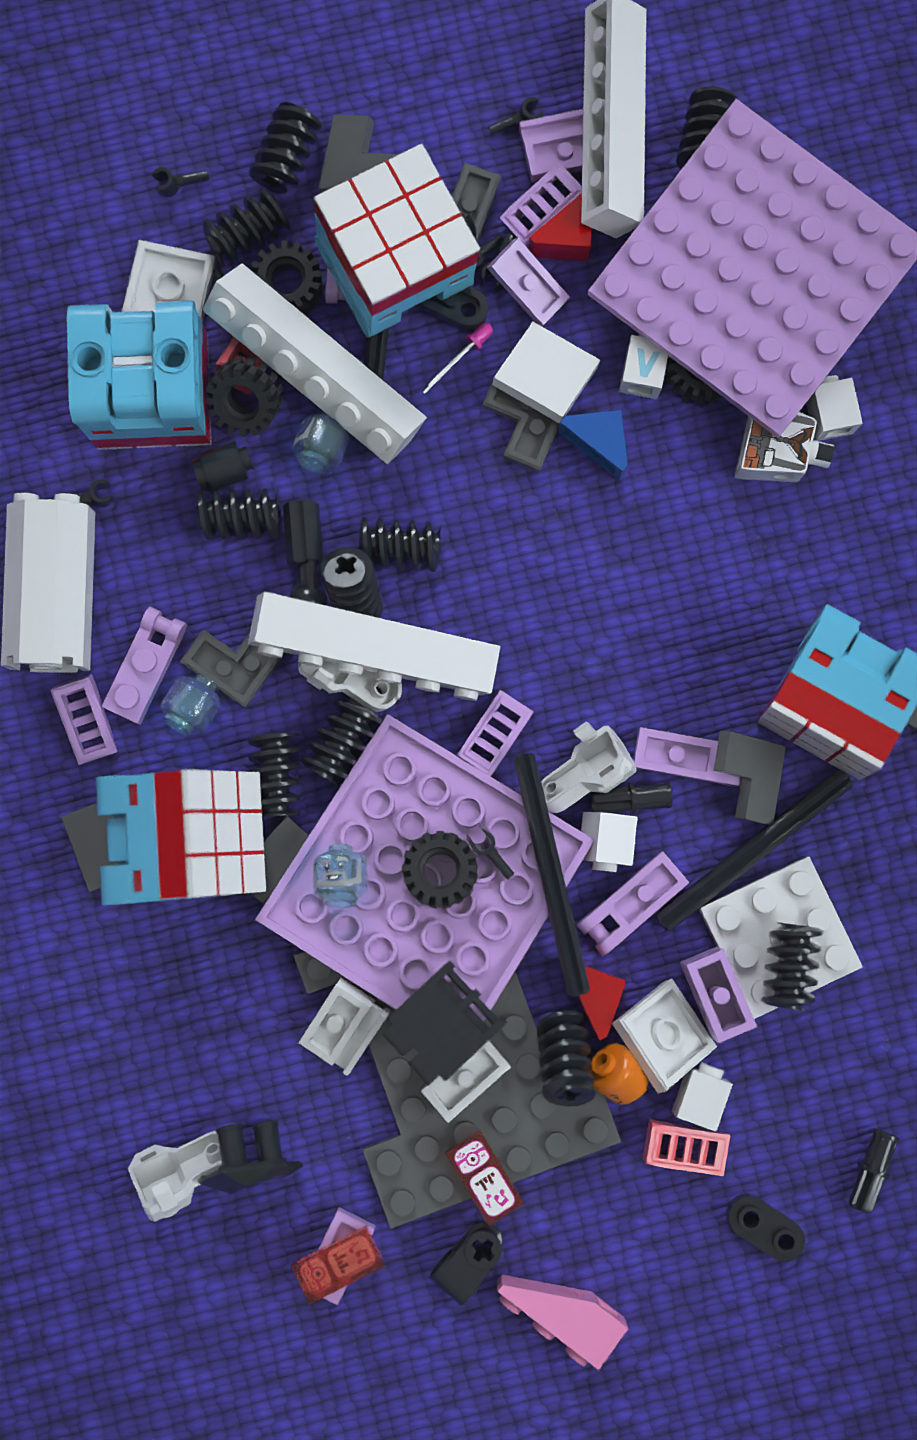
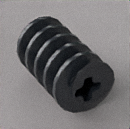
(705, 110)
(283, 146)
(244, 226)
(239, 515)
(400, 544)
(351, 582)
(340, 740)
(275, 772)
(792, 966)
(565, 1059)

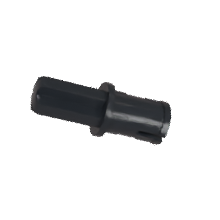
(632, 798)
(873, 1170)

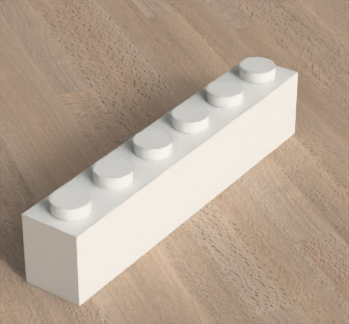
(614, 116)
(313, 362)
(372, 645)

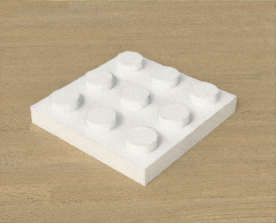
(746, 915)

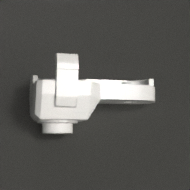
(359, 687)
(595, 766)
(168, 1175)

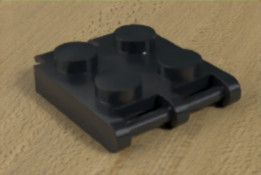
(441, 1026)

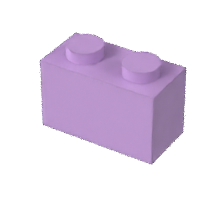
(718, 994)

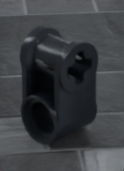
(464, 1266)

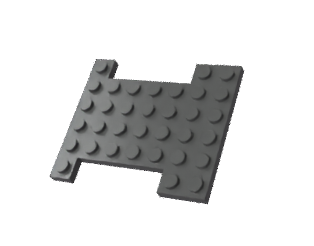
(512, 1114)

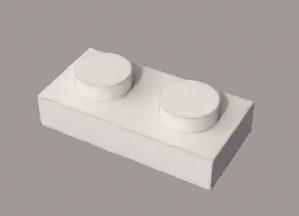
(467, 1082)

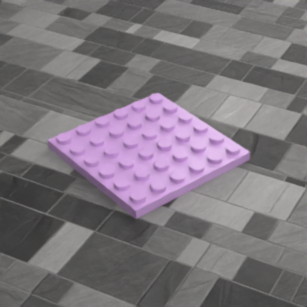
(757, 268)
(390, 938)

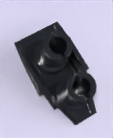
(237, 1171)

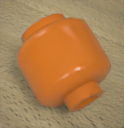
(618, 1074)

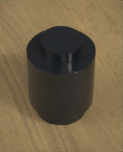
(222, 466)

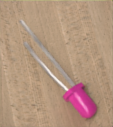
(475, 340)

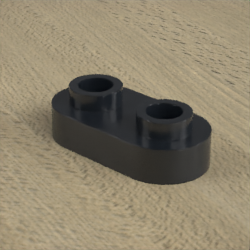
(450, 309)
(766, 1228)

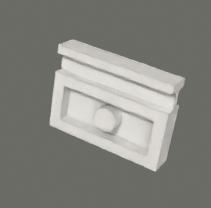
(344, 1026)

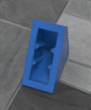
(599, 438)

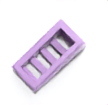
(523, 204)
(70, 723)
(476, 760)

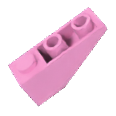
(570, 1314)

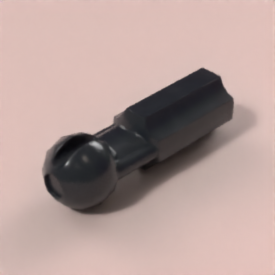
(304, 549)

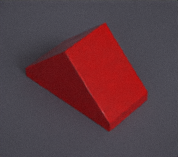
(563, 235)
(601, 1000)

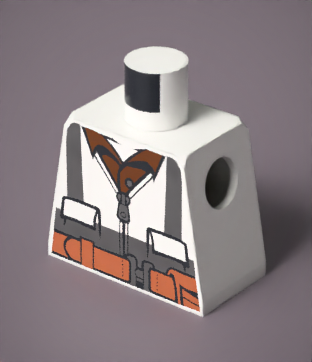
(784, 457)

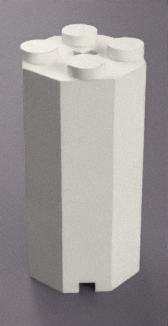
(48, 584)

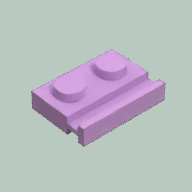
(553, 141)

